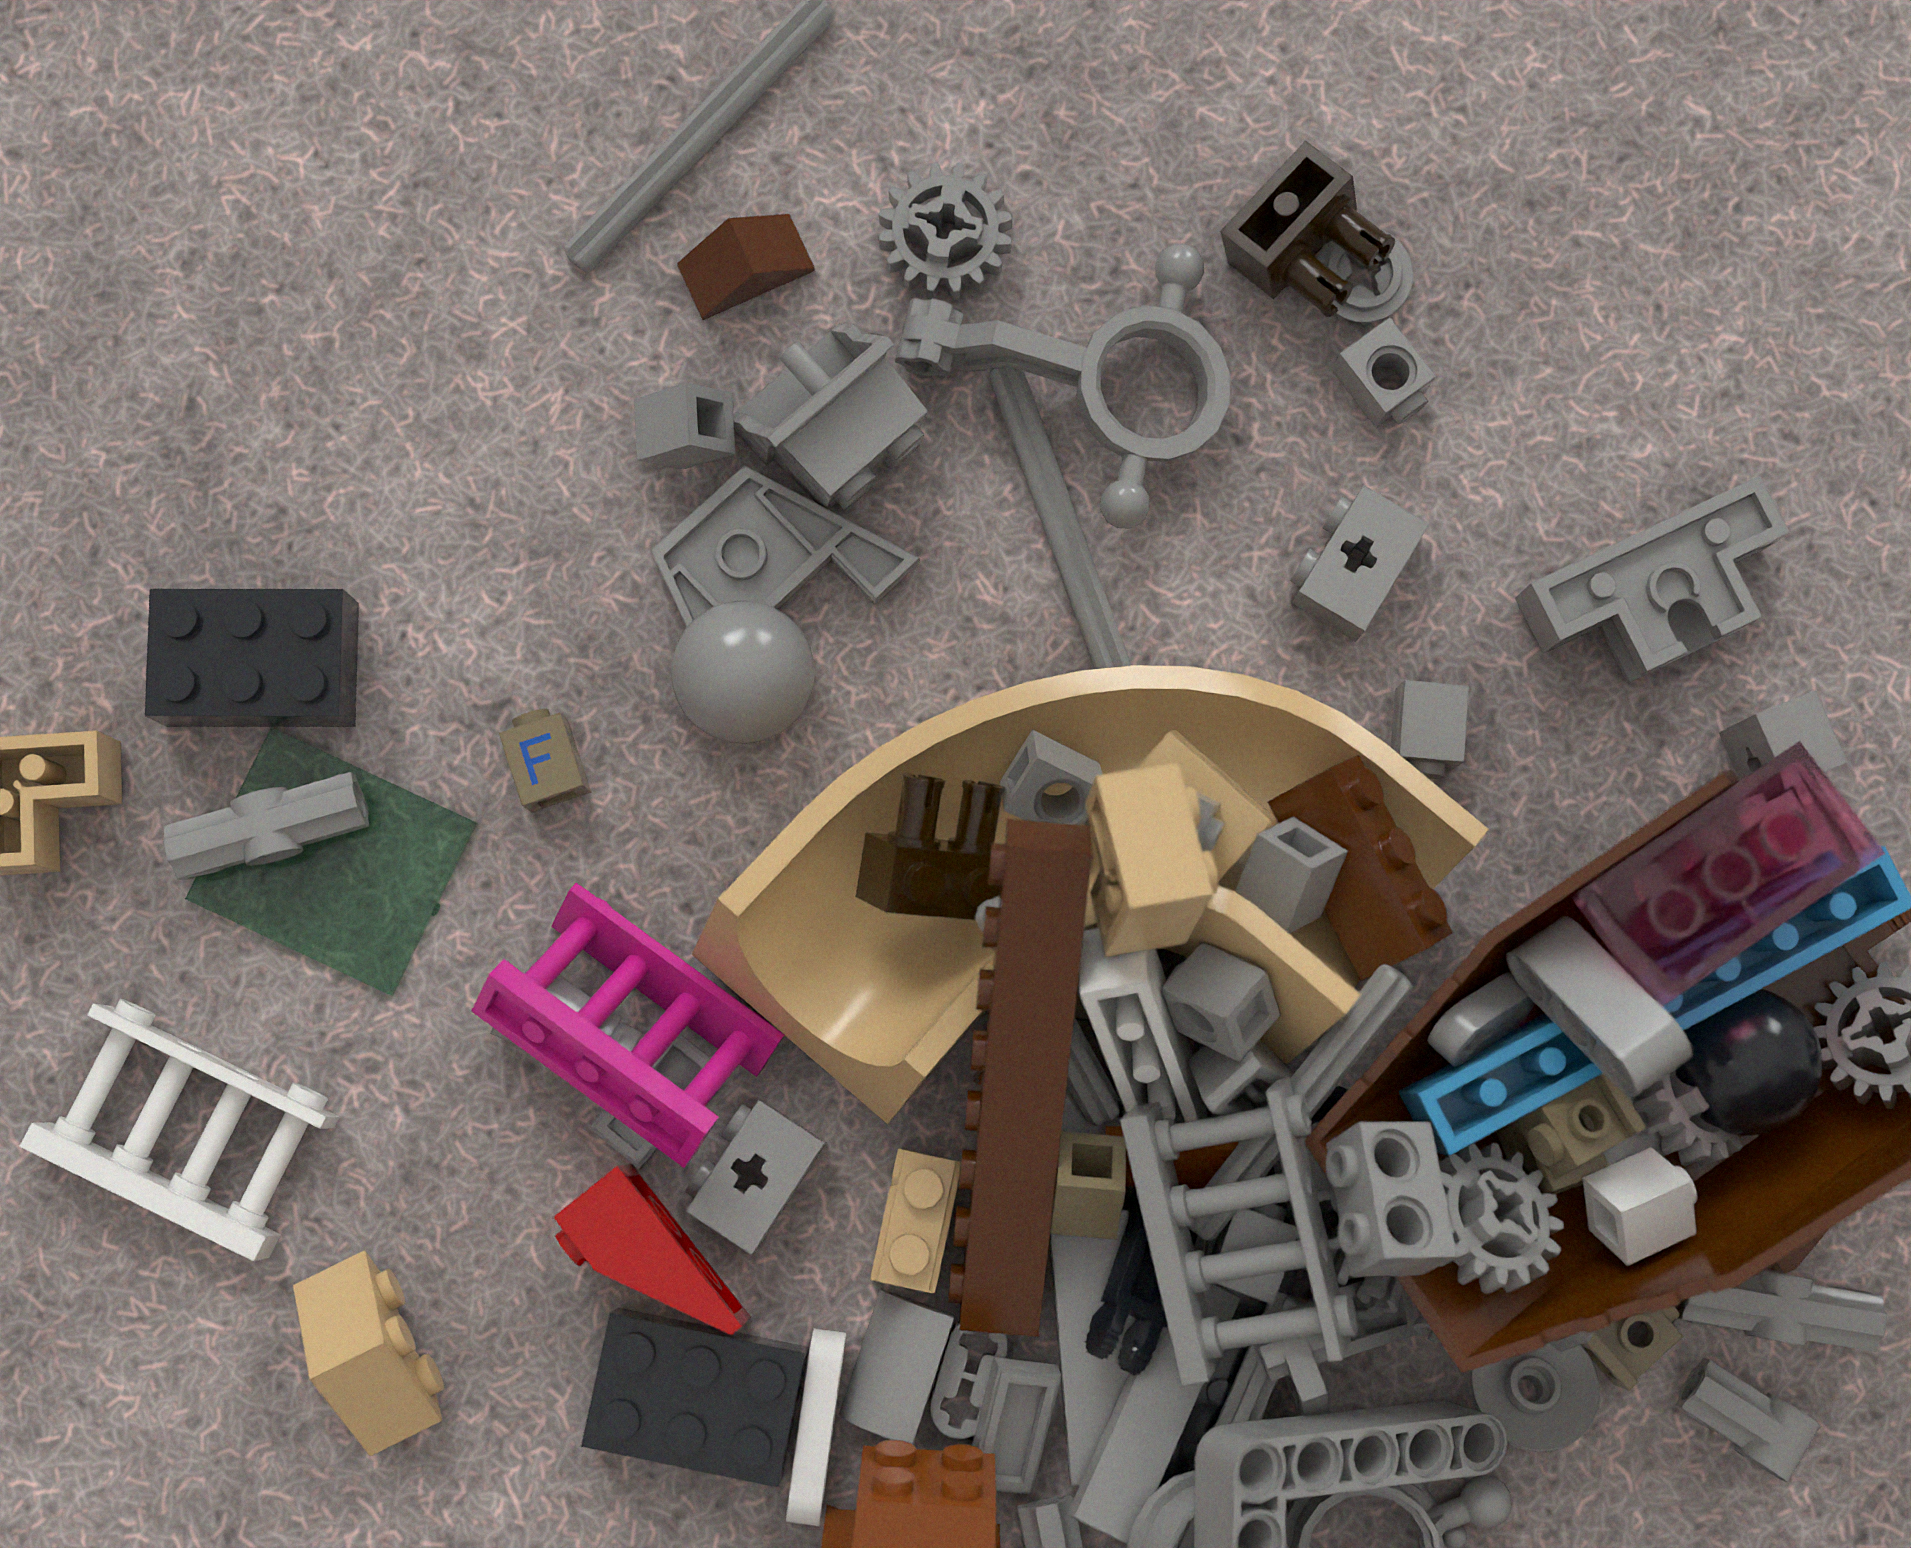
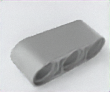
(1599, 1006)

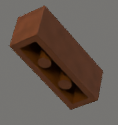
(1380, 895)

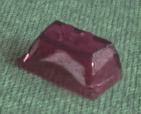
(1728, 875)

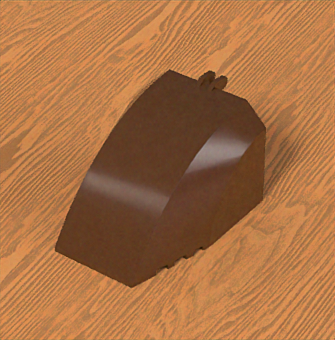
(1747, 1206)

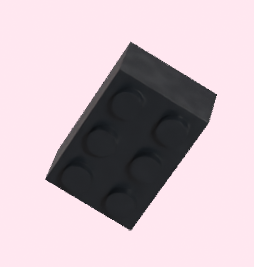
(252, 658)
(695, 1397)

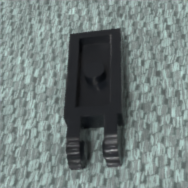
(1134, 1293)

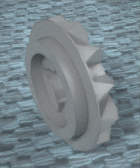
(1390, 283)

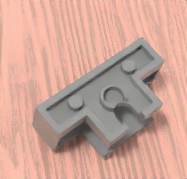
(1661, 587)

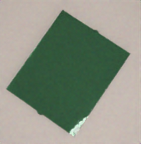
(350, 897)

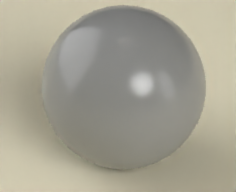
(742, 672)

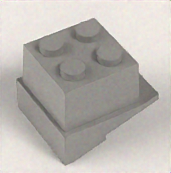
(834, 416)

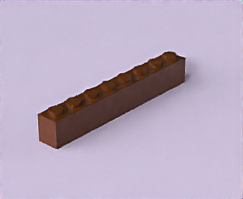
(1023, 1074)

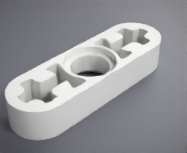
(815, 1427)

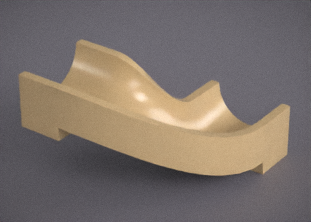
(895, 993)

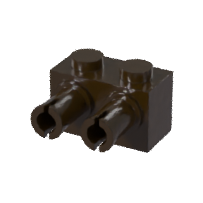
(1292, 219)
(928, 875)

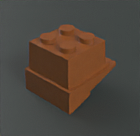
(919, 1500)

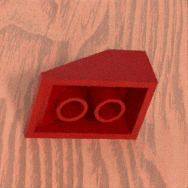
(638, 1242)

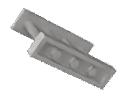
(1188, 1273)

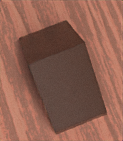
(744, 261)

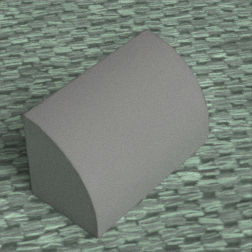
(896, 1366)

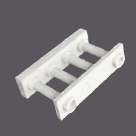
(128, 1166)

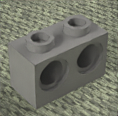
(1402, 1196)

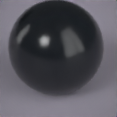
(1754, 1064)

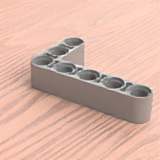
(1330, 1455)

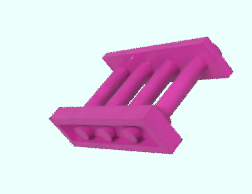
(598, 1064)

